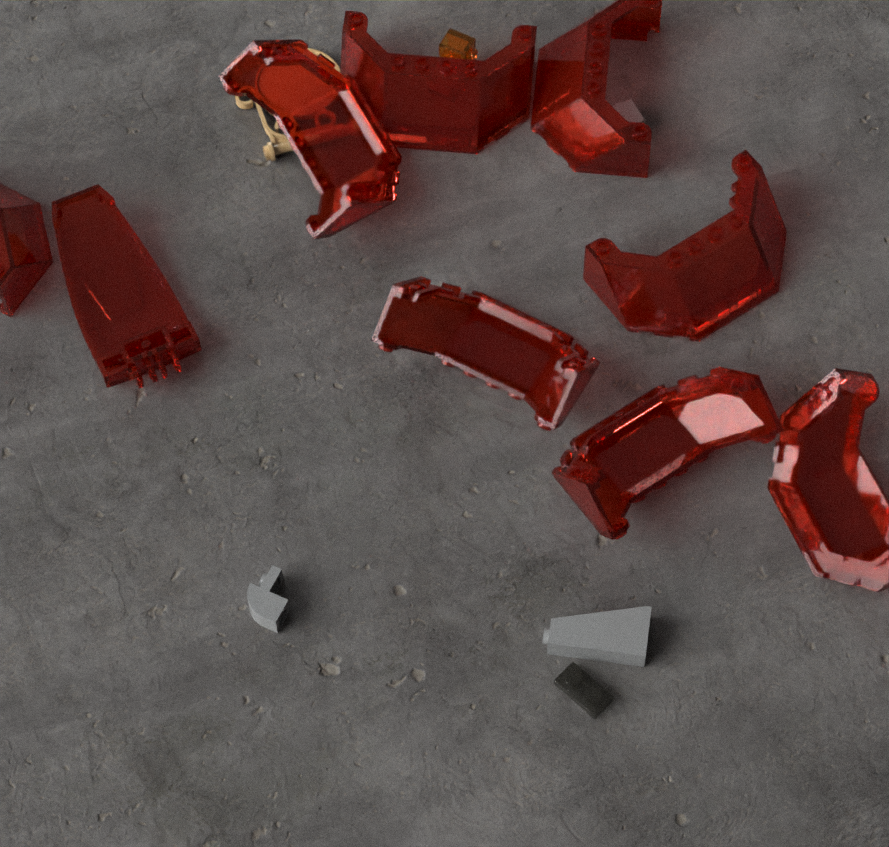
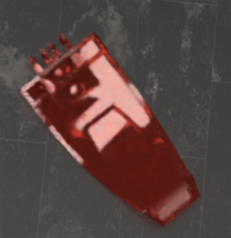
(118, 291)

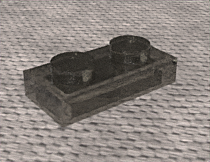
(583, 690)

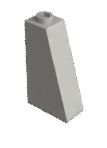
(601, 636)

